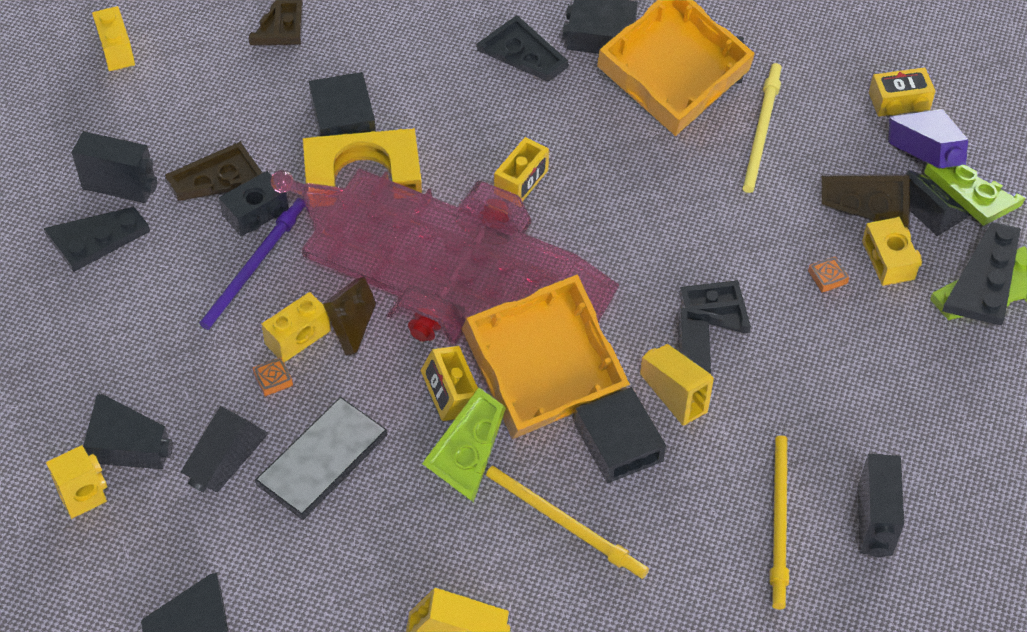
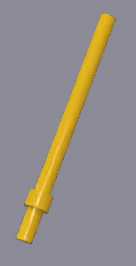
(616, 554)
(779, 573)

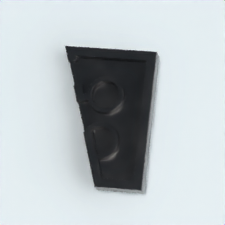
(523, 48)
(96, 236)

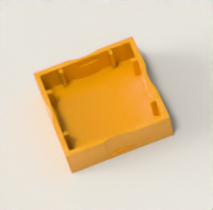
(675, 61)
(544, 355)

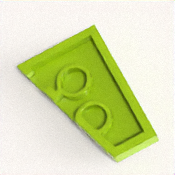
(978, 197)
(467, 444)

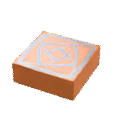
(828, 274)
(272, 376)

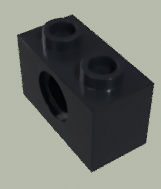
(252, 204)

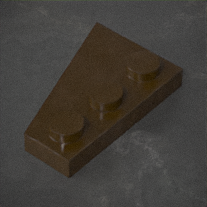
(213, 173)
(869, 195)

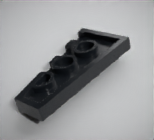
(987, 278)

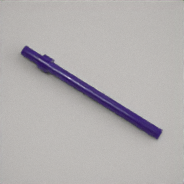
(283, 224)

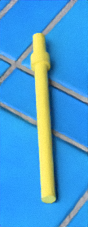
(771, 89)

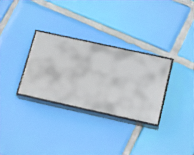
(321, 458)

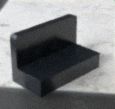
(694, 340)

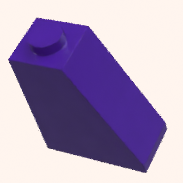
(929, 137)

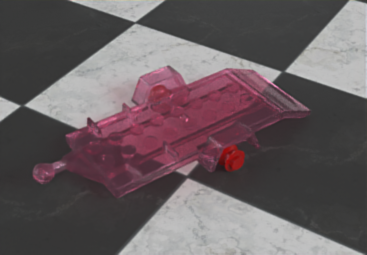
(436, 252)

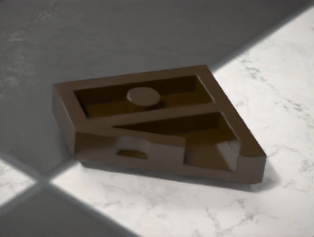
(280, 25)
(351, 313)

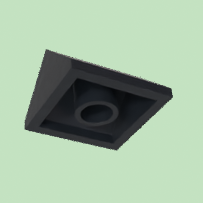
(933, 205)

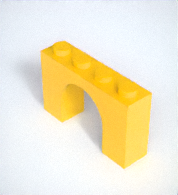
(391, 148)

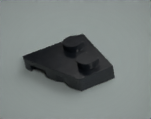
(718, 303)

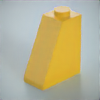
(678, 382)
(454, 613)

